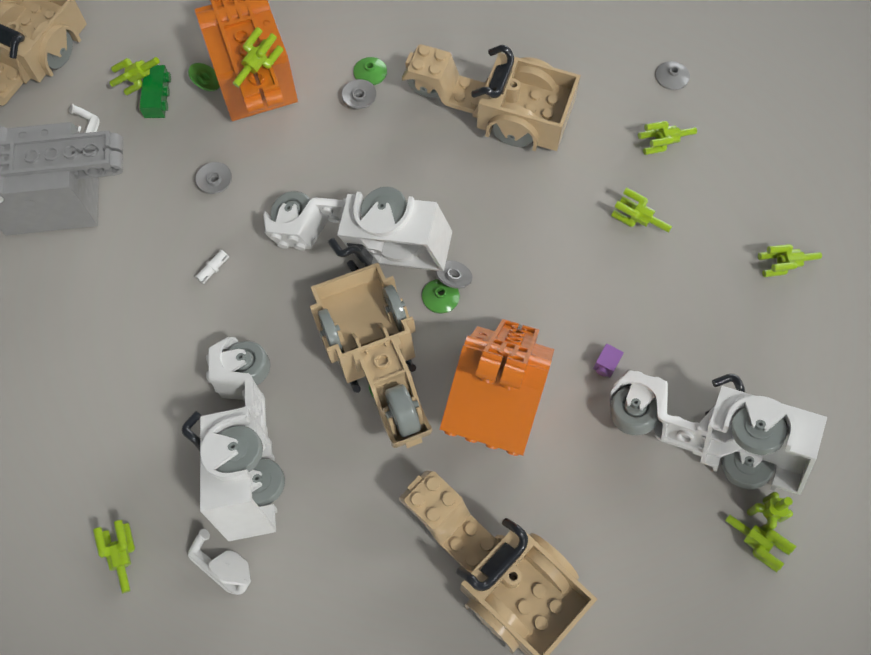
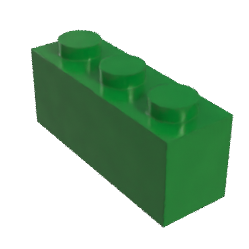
(155, 92)

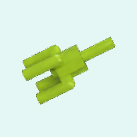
(257, 55)
(133, 73)
(664, 136)
(638, 212)
(786, 258)
(773, 509)
(763, 542)
(117, 551)

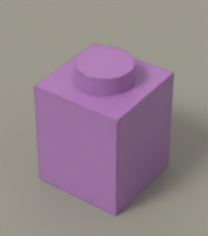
(608, 361)

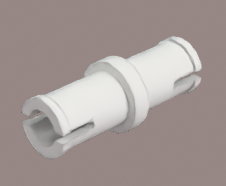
(212, 266)

